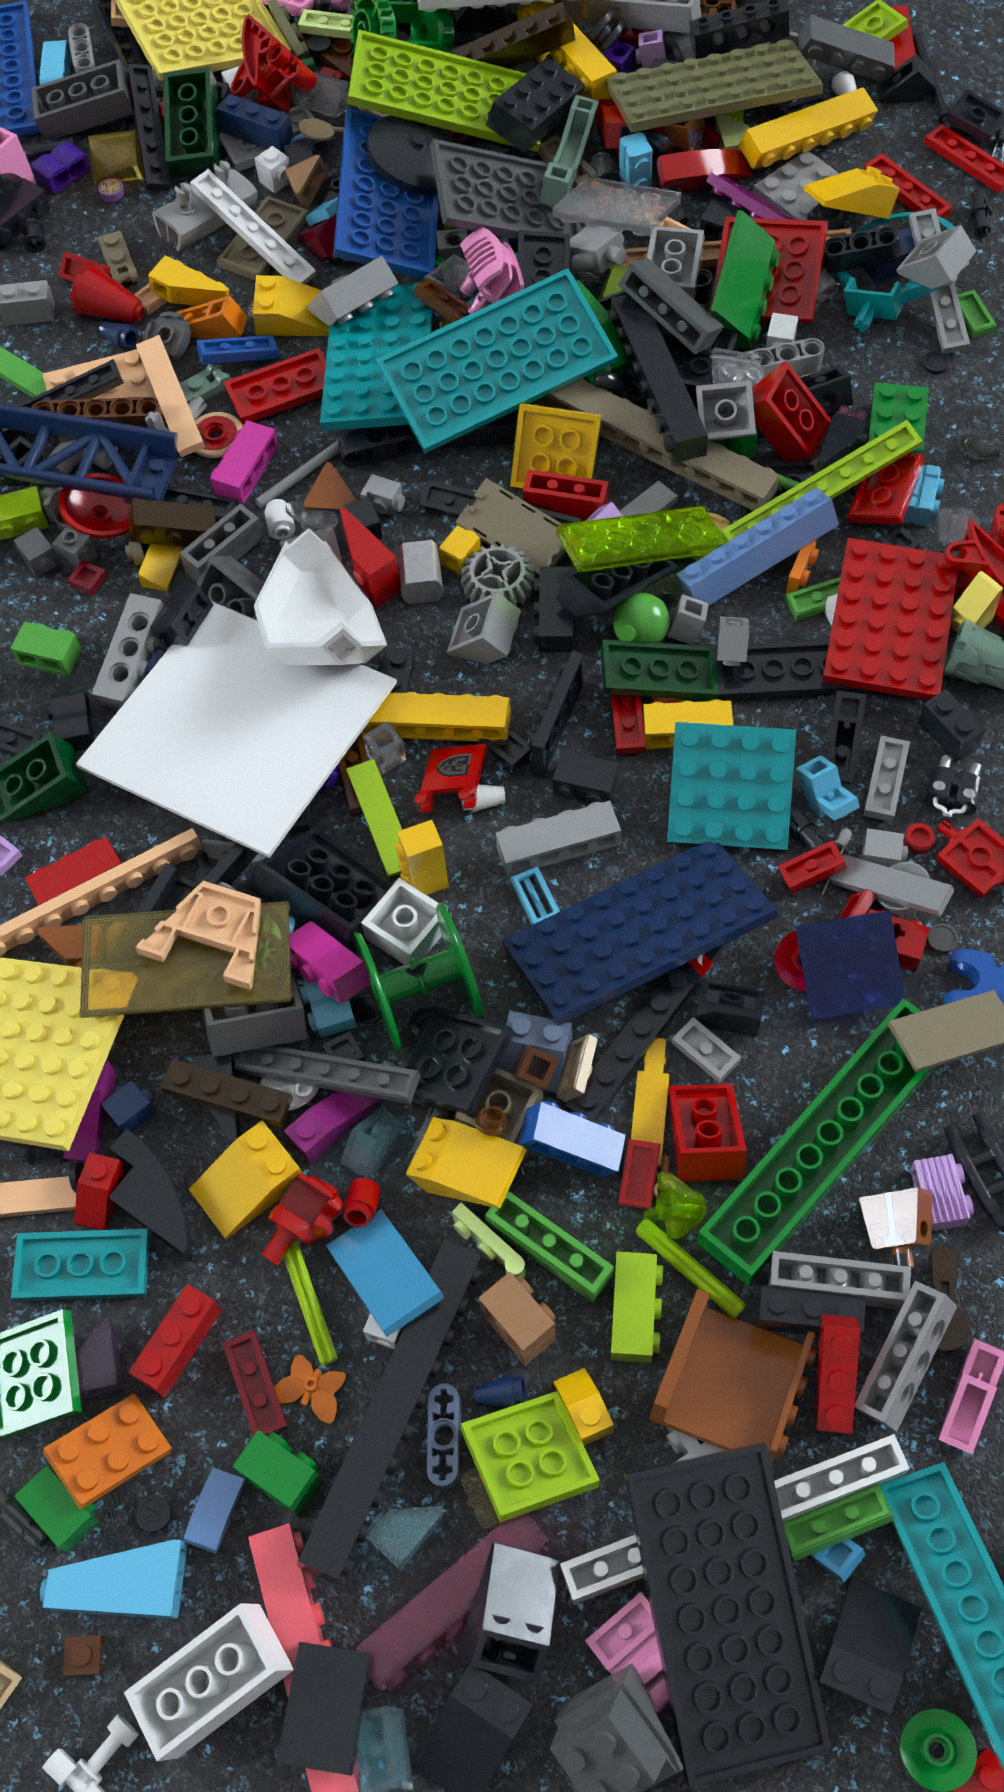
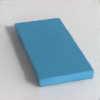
(385, 1273)

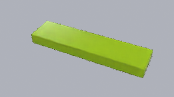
(377, 812)

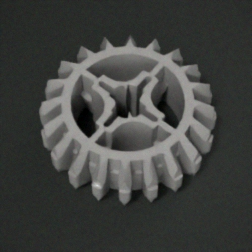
(496, 571)

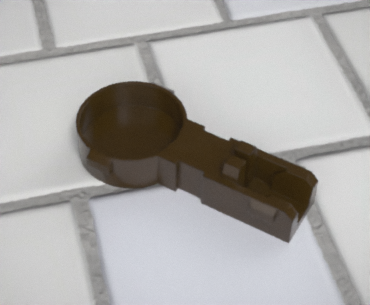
(944, 1279)

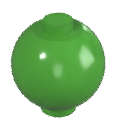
(641, 619)

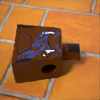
(685, 136)

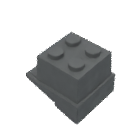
(613, 1737)

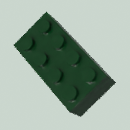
(191, 121)

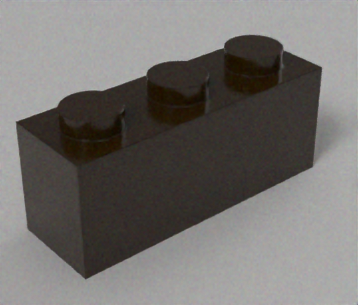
(168, 522)

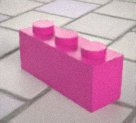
(244, 461)
(327, 963)

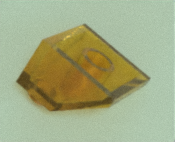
(115, 156)

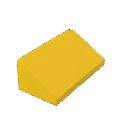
(159, 566)

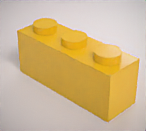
(661, 717)
(422, 858)

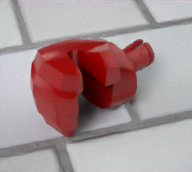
(302, 1215)

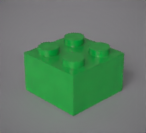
(279, 1473)

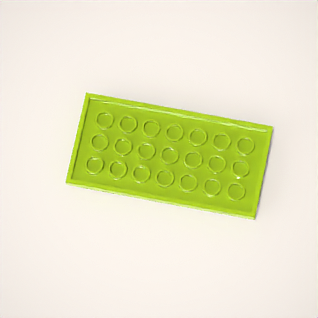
(427, 85)

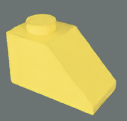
(977, 602)

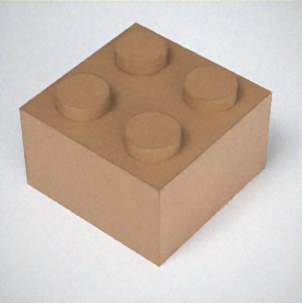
(518, 1317)

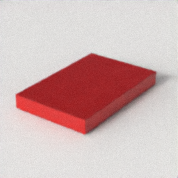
(887, 493)

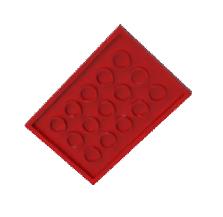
(891, 620)

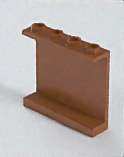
(732, 1381)

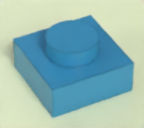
(840, 1559)

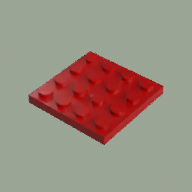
(799, 266)

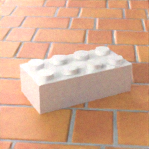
(208, 1681)

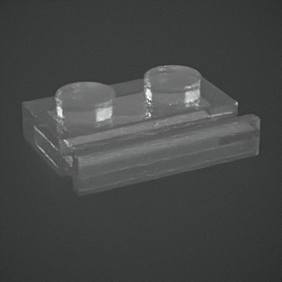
(736, 366)

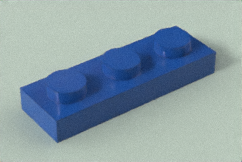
(237, 349)

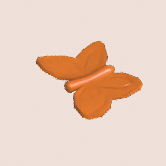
(312, 1385)

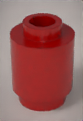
(361, 1202)

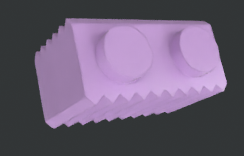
(944, 1180)

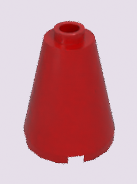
(104, 298)

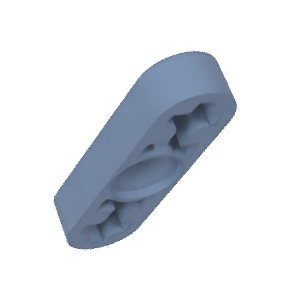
(435, 1462)

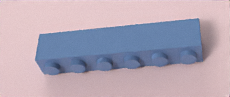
(759, 548)

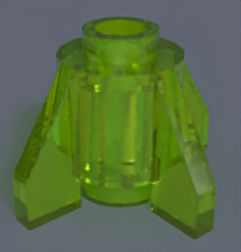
(681, 1206)

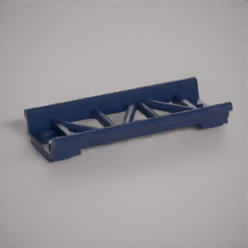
(146, 480)

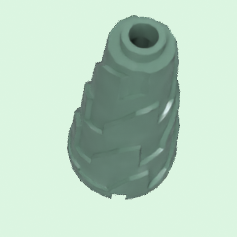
(976, 656)

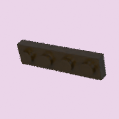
(226, 1092)

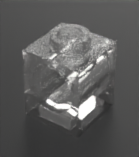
(953, 523)

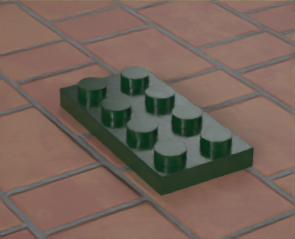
(659, 670)

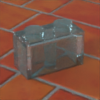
(384, 1751)

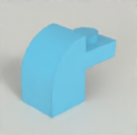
(823, 789)

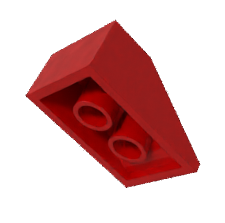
(372, 562)
(706, 1132)

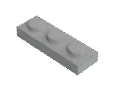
(886, 778)

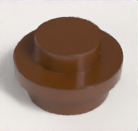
(491, 1121)

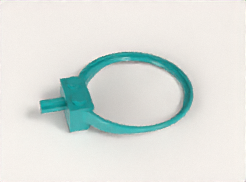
(875, 304)

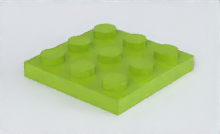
(529, 1456)

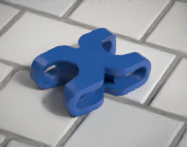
(982, 972)

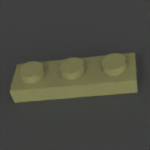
(289, 31)

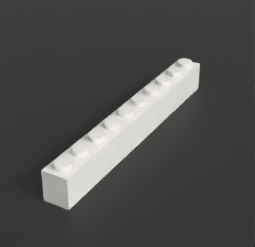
(797, 1495)

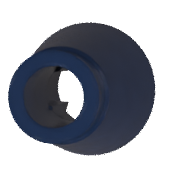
(119, 334)
(501, 1392)

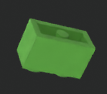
(46, 648)

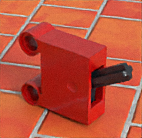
(614, 127)

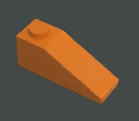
(215, 319)

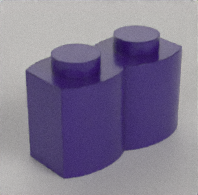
(61, 167)

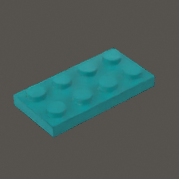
(81, 1265)

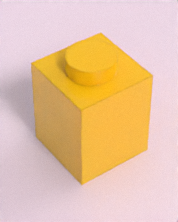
(458, 547)

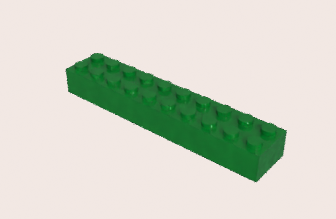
(813, 1154)

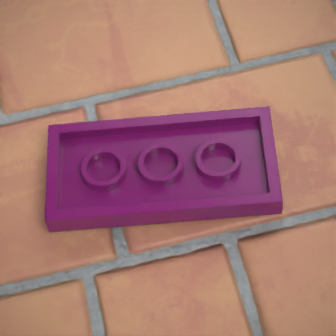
(744, 198)

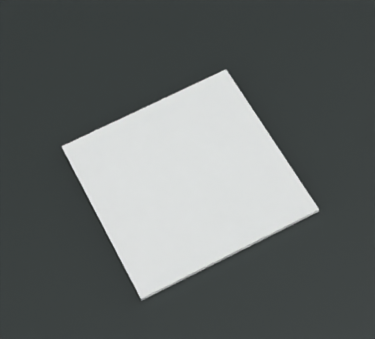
(235, 731)

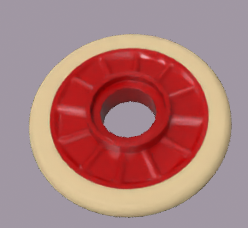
(217, 422)

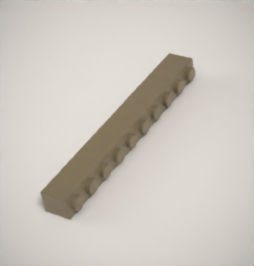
(635, 430)

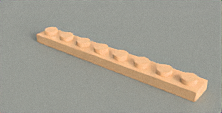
(98, 890)

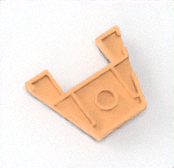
(217, 919)

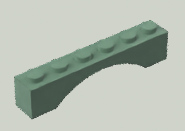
(576, 135)

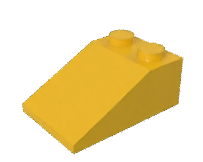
(856, 192)
(282, 309)
(465, 1163)
(245, 1180)

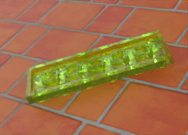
(640, 538)

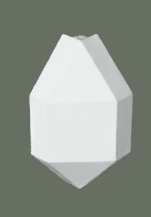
(316, 609)

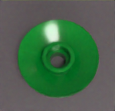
(957, 1746)

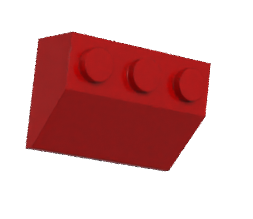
(788, 414)

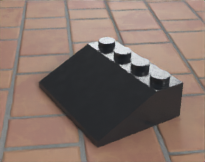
(322, 885)

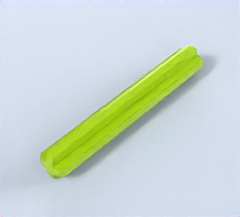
(690, 1268)
(310, 1305)

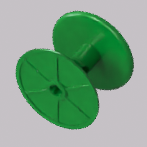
(438, 970)

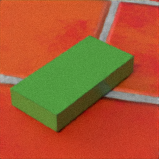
(975, 315)

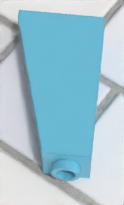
(126, 1583)

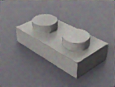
(706, 1050)

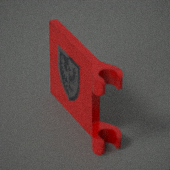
(452, 771)

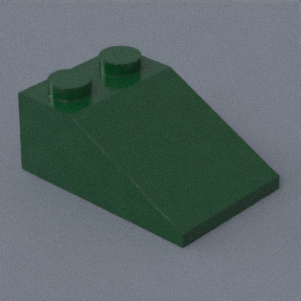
(39, 779)

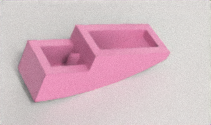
(972, 1396)

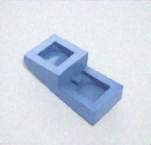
(214, 1510)

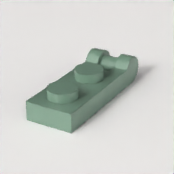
(200, 383)

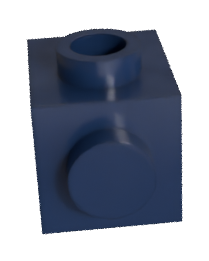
(129, 1106)

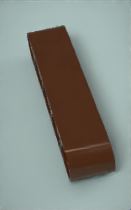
(120, 410)

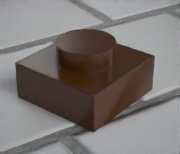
(83, 1656)

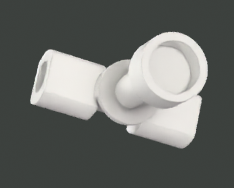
(85, 1775)

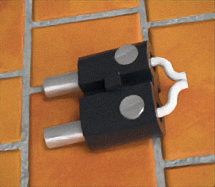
(954, 790)

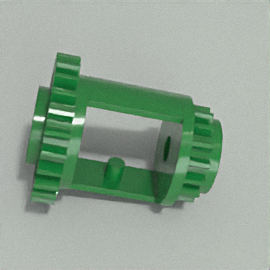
(380, 17)

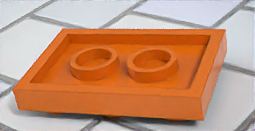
(107, 1451)

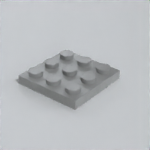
(786, 185)

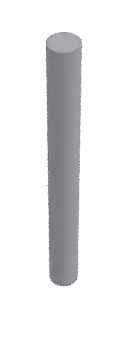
(297, 475)

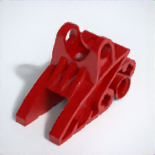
(273, 79)
(981, 553)

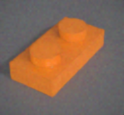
(800, 574)

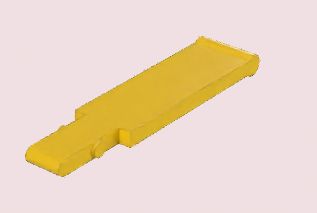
(651, 1097)

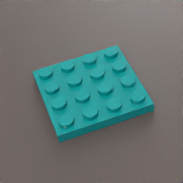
(731, 785)

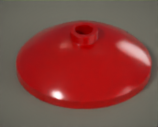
(95, 513)

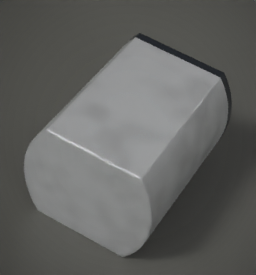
(420, 571)

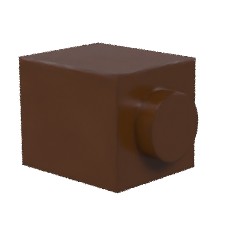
(535, 1066)

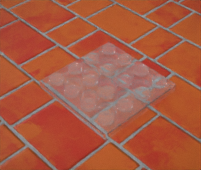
(617, 205)

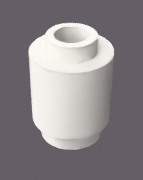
(278, 522)

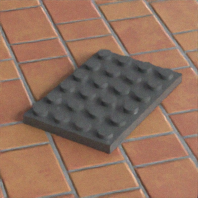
(492, 191)

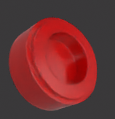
(919, 838)

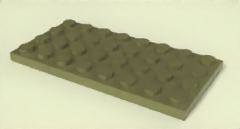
(713, 85)

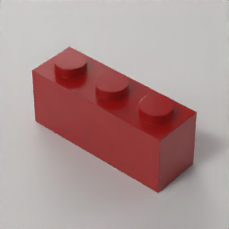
(565, 493)
(72, 870)
(175, 1341)
(836, 1373)

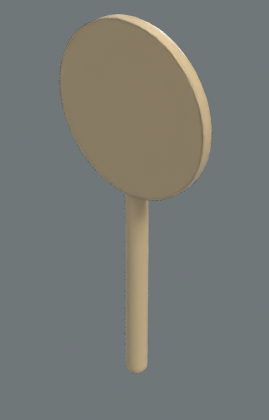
(318, 129)

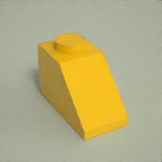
(584, 1406)

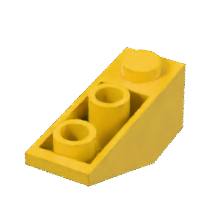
(183, 285)

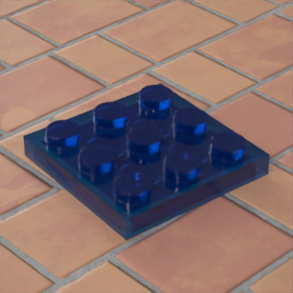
(850, 964)

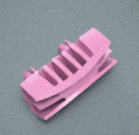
(492, 269)

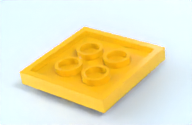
(554, 442)

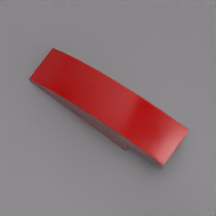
(693, 168)

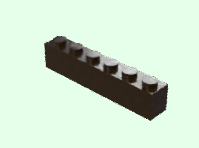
(522, 39)

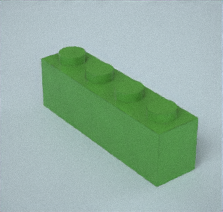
(551, 1247)

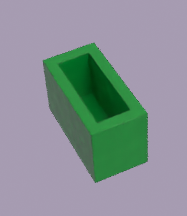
(55, 1510)

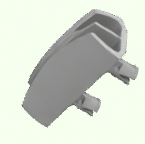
(190, 218)

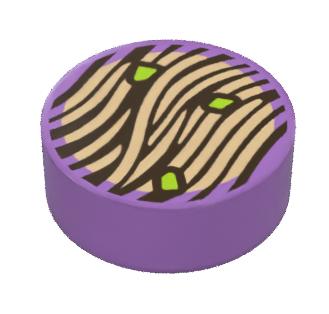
(111, 190)

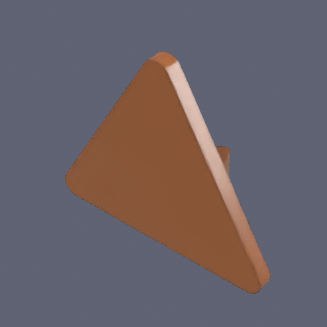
(328, 491)

